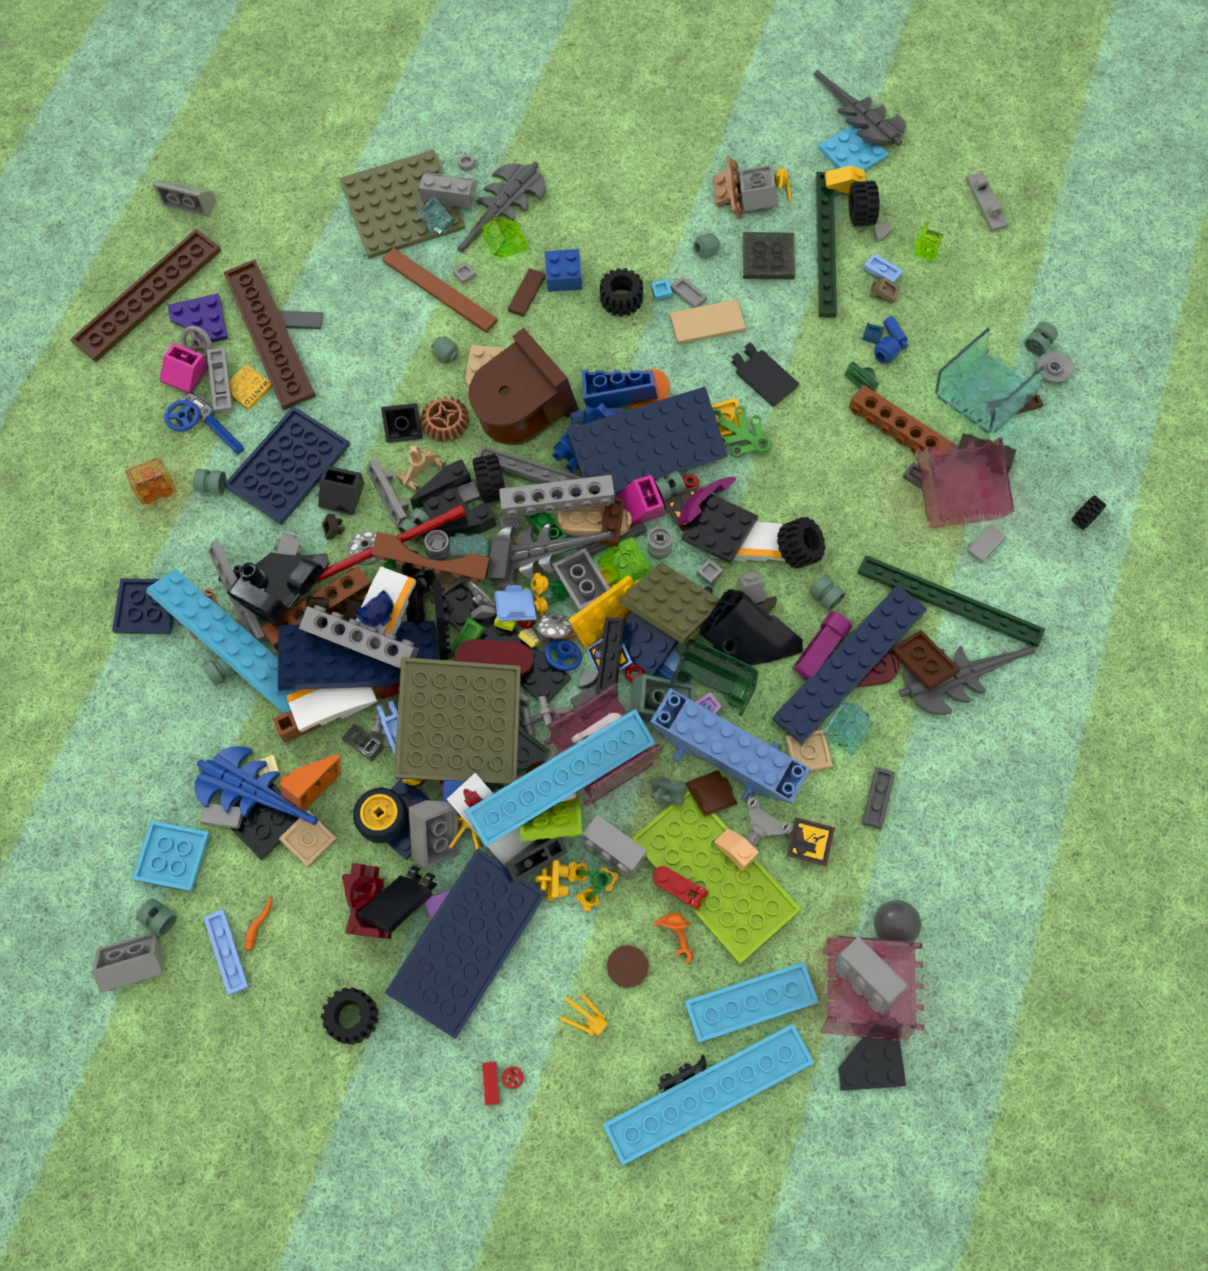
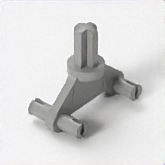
(546, 713)
(763, 823)

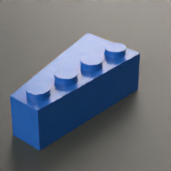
(618, 387)

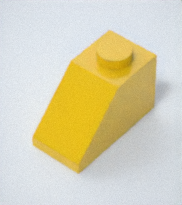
(842, 178)

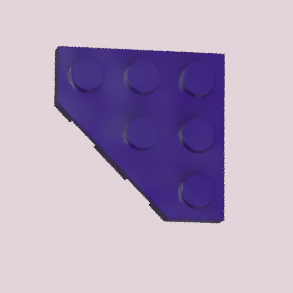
(201, 312)

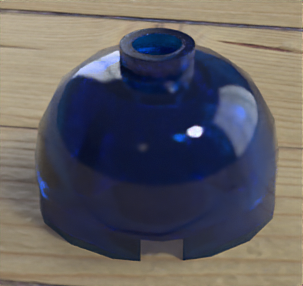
(377, 610)

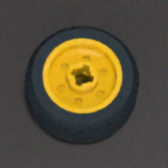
(380, 815)

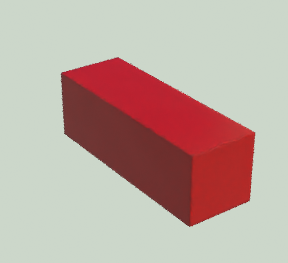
(490, 1081)

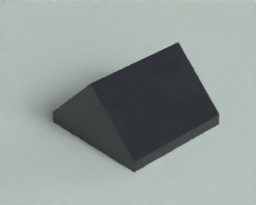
(402, 422)

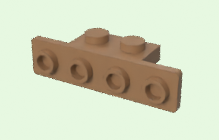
(727, 188)

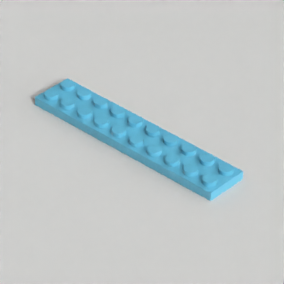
(221, 635)
(559, 777)
(707, 1094)

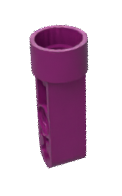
(832, 630)

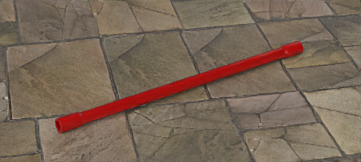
(449, 516)

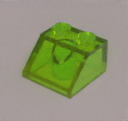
(504, 237)
(625, 561)

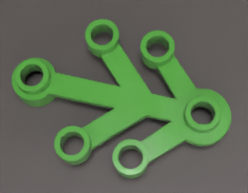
(743, 433)

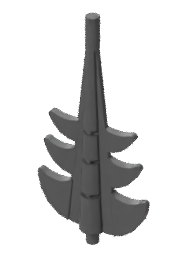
(879, 129)
(518, 181)
(527, 552)
(933, 701)

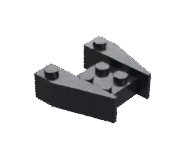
(441, 495)

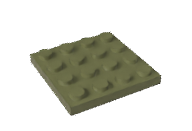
(670, 602)

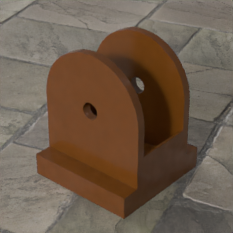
(520, 392)

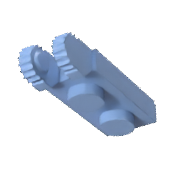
(389, 724)

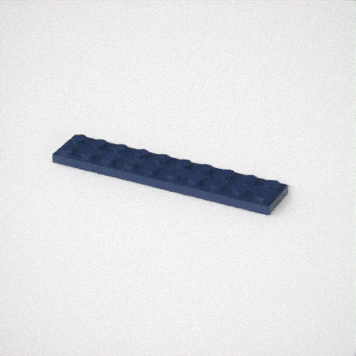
(849, 664)

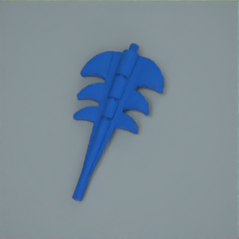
(236, 782)

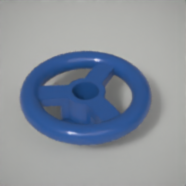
(186, 422)
(565, 650)

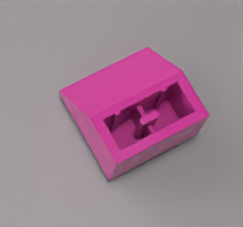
(182, 368)
(642, 500)

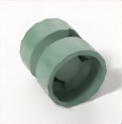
(1041, 338)
(209, 481)
(675, 481)
(416, 516)
(825, 590)
(217, 670)
(156, 916)

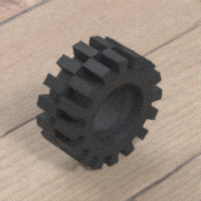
(1088, 512)

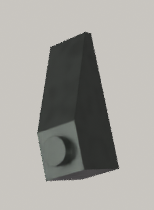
(534, 857)

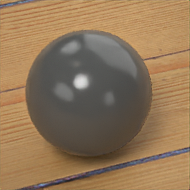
(897, 921)

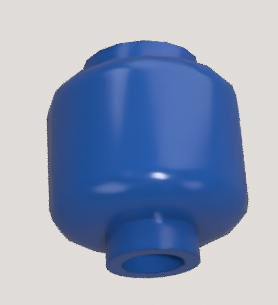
(887, 350)

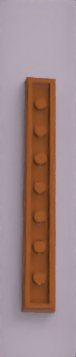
(440, 290)

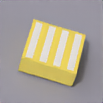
(530, 637)
(271, 765)

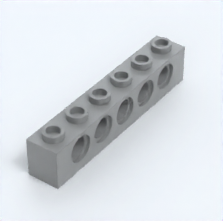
(564, 489)
(313, 620)

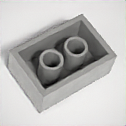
(614, 847)
(870, 976)

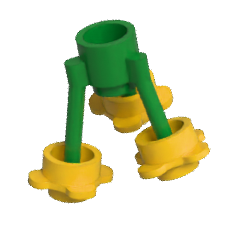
(540, 584)
(598, 880)

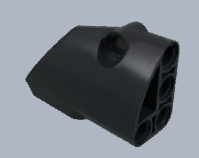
(276, 583)
(748, 631)

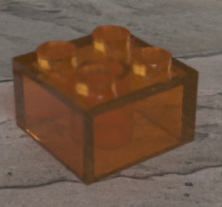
(151, 481)

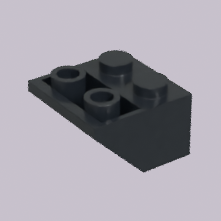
(340, 490)

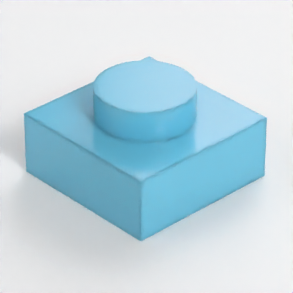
(661, 289)

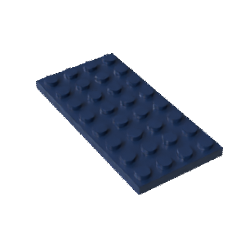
(649, 440)
(318, 663)
(465, 944)

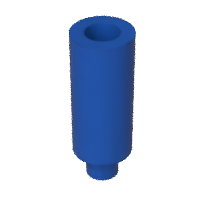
(896, 331)

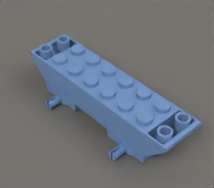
(728, 747)

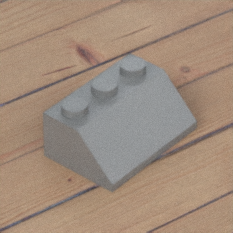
(448, 189)
(184, 197)
(581, 578)
(431, 832)
(128, 962)

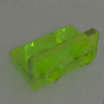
(928, 243)

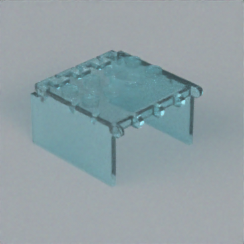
(985, 386)

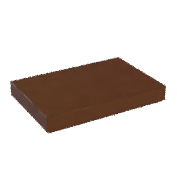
(925, 660)

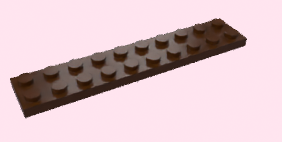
(145, 295)
(269, 334)

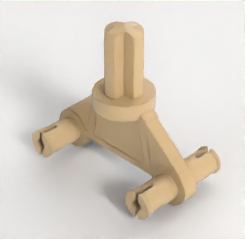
(418, 463)

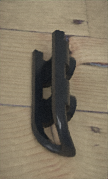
(686, 1072)

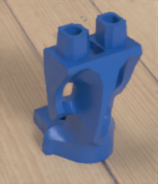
(563, 446)

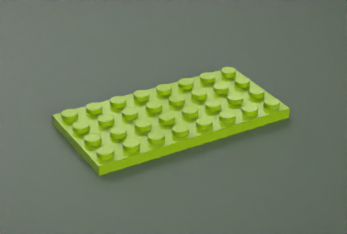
(740, 906)

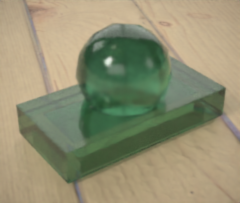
(861, 376)

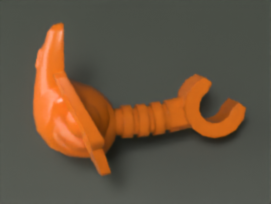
(677, 924)

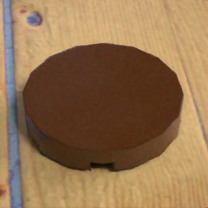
(627, 966)

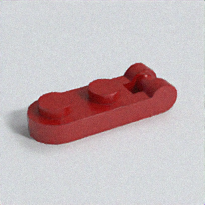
(679, 886)

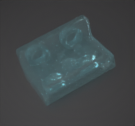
(436, 215)
(463, 545)

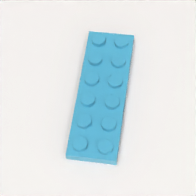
(751, 1002)

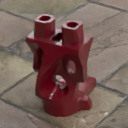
(360, 888)

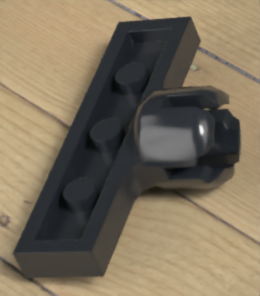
(424, 584)

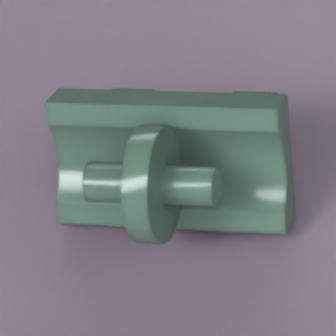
(665, 791)

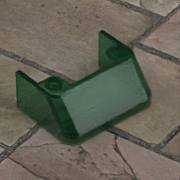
(718, 672)

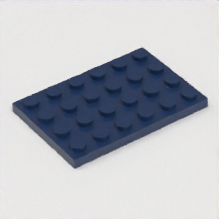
(286, 465)

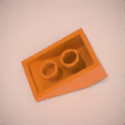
(308, 782)

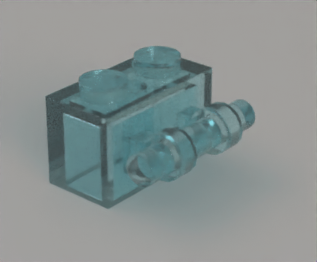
(849, 727)

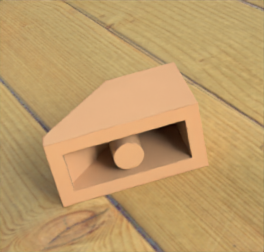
(736, 849)

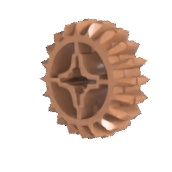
(453, 411)

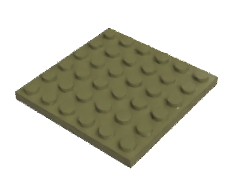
(386, 203)
(457, 721)

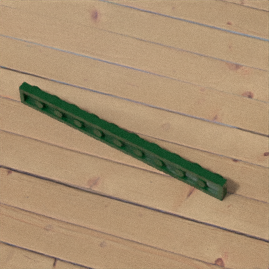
(825, 248)
(952, 601)

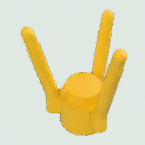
(781, 180)
(595, 1022)

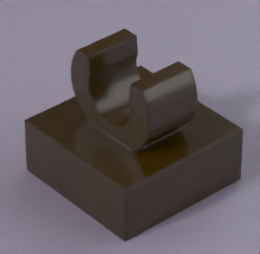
(331, 527)

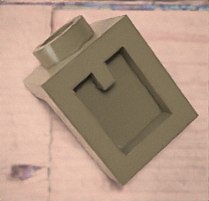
(885, 289)

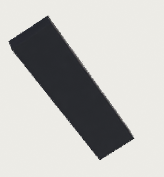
(610, 653)

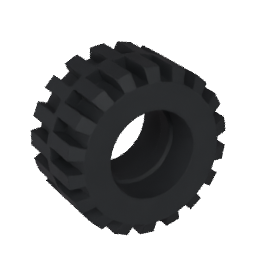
(864, 203)
(621, 303)
(488, 477)
(801, 542)
(334, 1008)

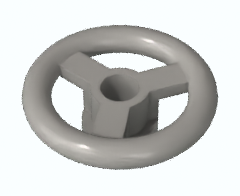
(200, 340)

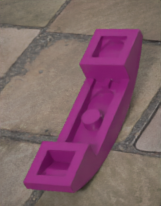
(691, 507)

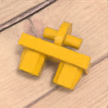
(550, 880)

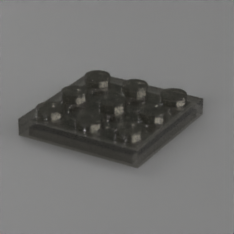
(768, 255)

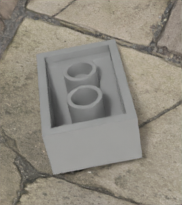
(758, 188)

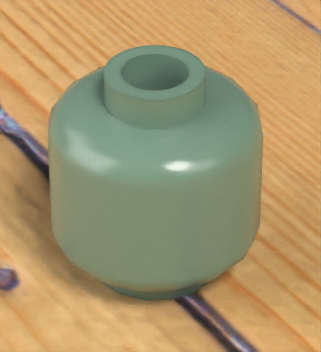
(706, 245)
(444, 349)

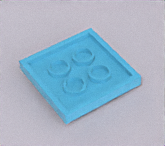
(851, 150)
(171, 856)

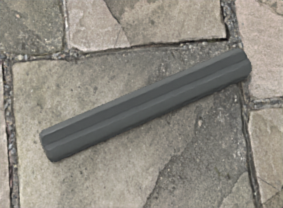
(634, 531)

